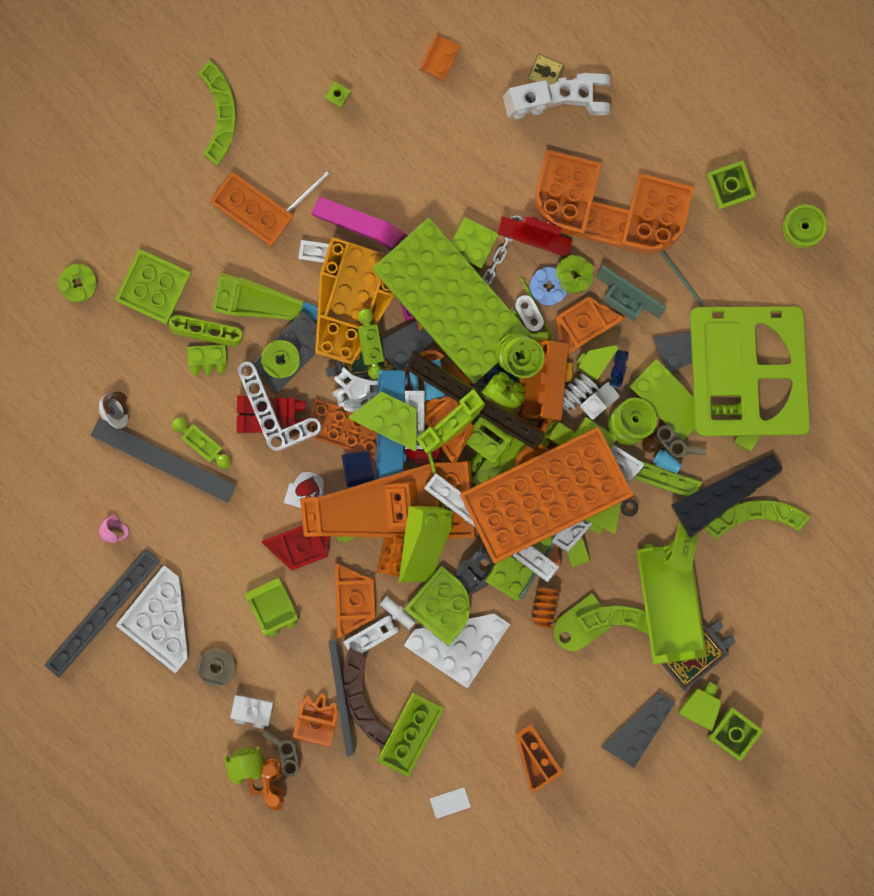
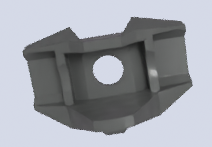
(471, 575)

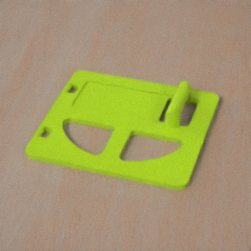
(728, 366)

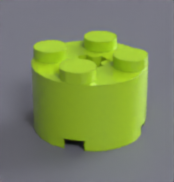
(505, 391)
(244, 764)

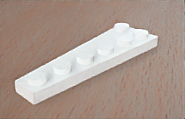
(629, 467)

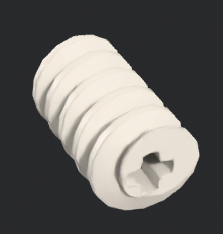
(577, 391)

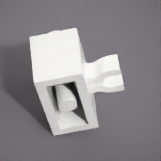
(251, 710)

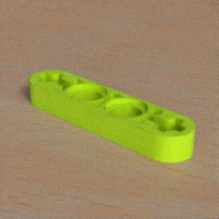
(206, 327)

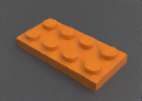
(251, 209)

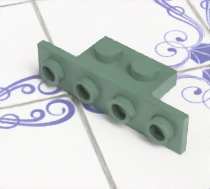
(627, 297)

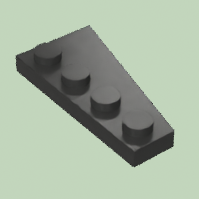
(403, 344)
(674, 350)
(635, 736)

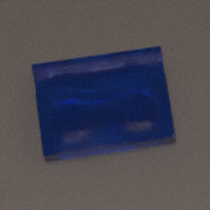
(357, 468)

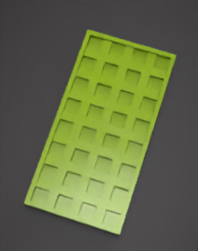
(448, 299)

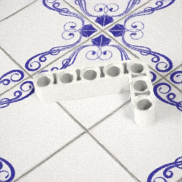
(269, 413)

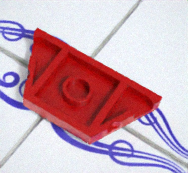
(296, 549)

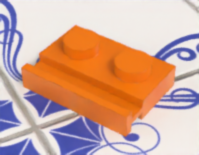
(440, 57)

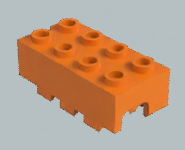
(546, 389)

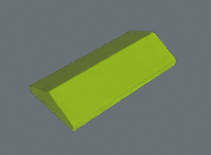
(410, 734)

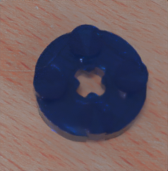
(618, 371)

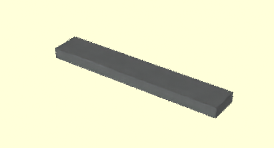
(341, 697)

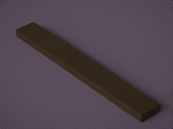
(492, 411)

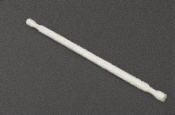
(307, 192)

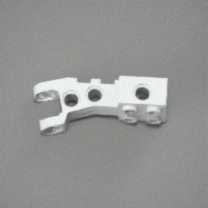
(543, 95)

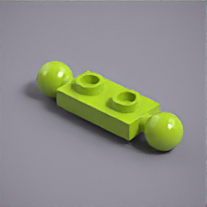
(370, 343)
(201, 443)

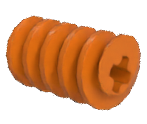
(545, 607)

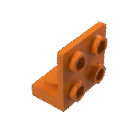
(391, 556)

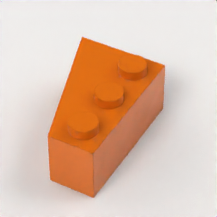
(536, 759)

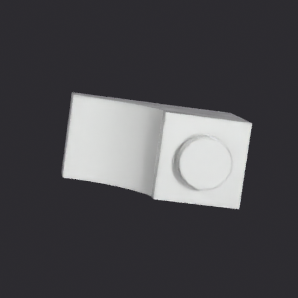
(599, 401)

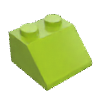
(595, 361)

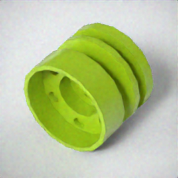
(530, 357)

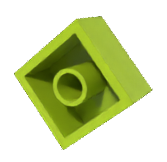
(730, 186)
(474, 242)
(735, 734)

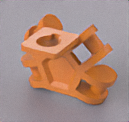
(272, 794)

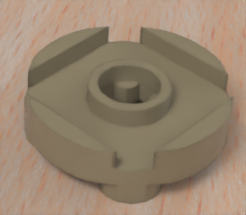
(207, 673)

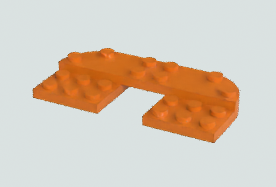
(649, 227)

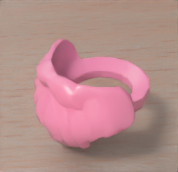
(106, 535)

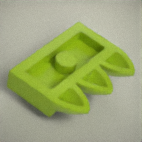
(207, 357)

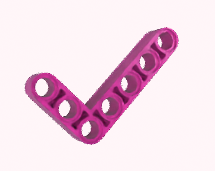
(358, 222)

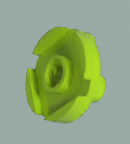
(584, 272)
(73, 273)
(291, 359)

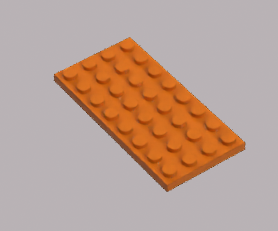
(546, 495)

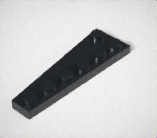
(711, 502)

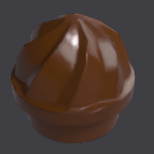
(651, 443)

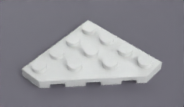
(158, 620)
(466, 653)

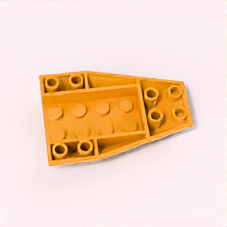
(344, 290)

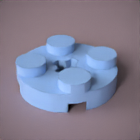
(540, 293)

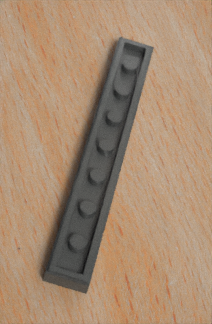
(163, 460)
(102, 613)

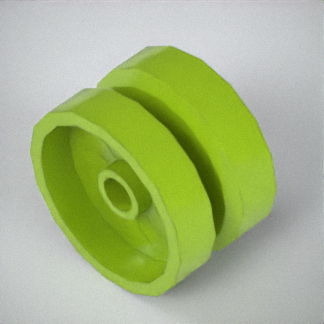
(808, 216)
(632, 421)

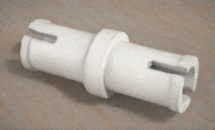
(397, 612)

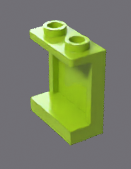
(272, 607)

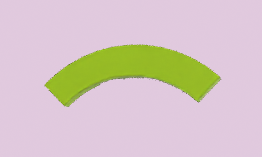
(225, 111)
(758, 510)
(612, 616)

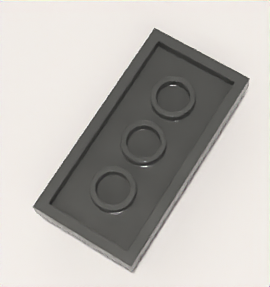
(303, 336)

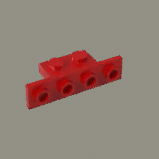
(536, 234)

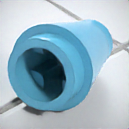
(667, 461)

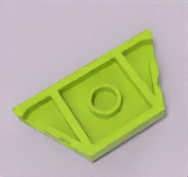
(389, 418)

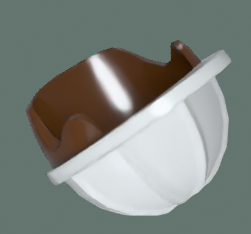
(113, 409)

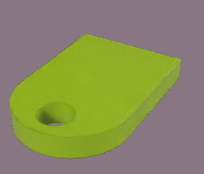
(568, 624)

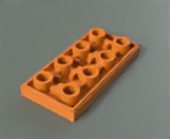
(340, 430)

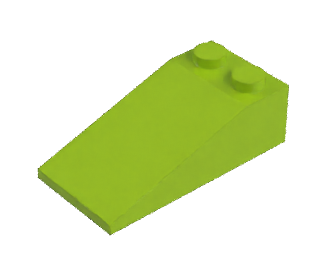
(667, 397)
(424, 542)

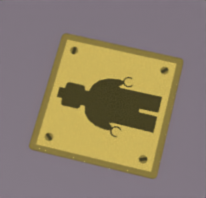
(545, 69)

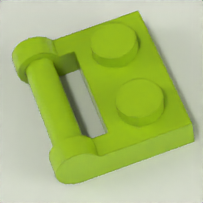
(484, 444)

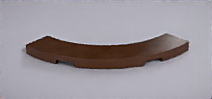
(357, 701)

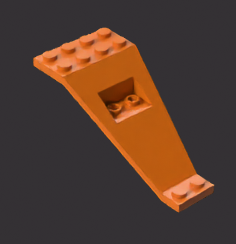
(374, 506)

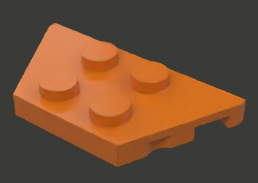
(584, 323)
(435, 412)
(353, 600)

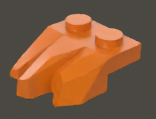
(316, 722)

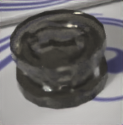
(635, 510)

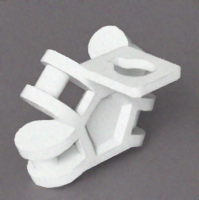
(357, 390)

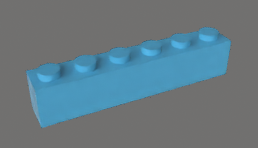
(388, 452)

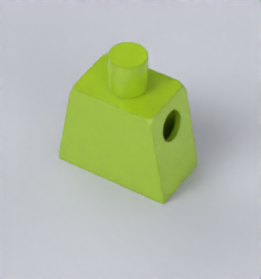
(702, 706)

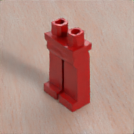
(284, 409)

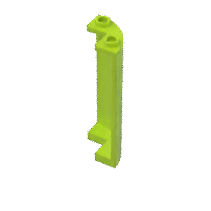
(670, 608)

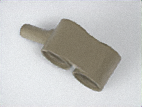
(674, 439)
(285, 758)

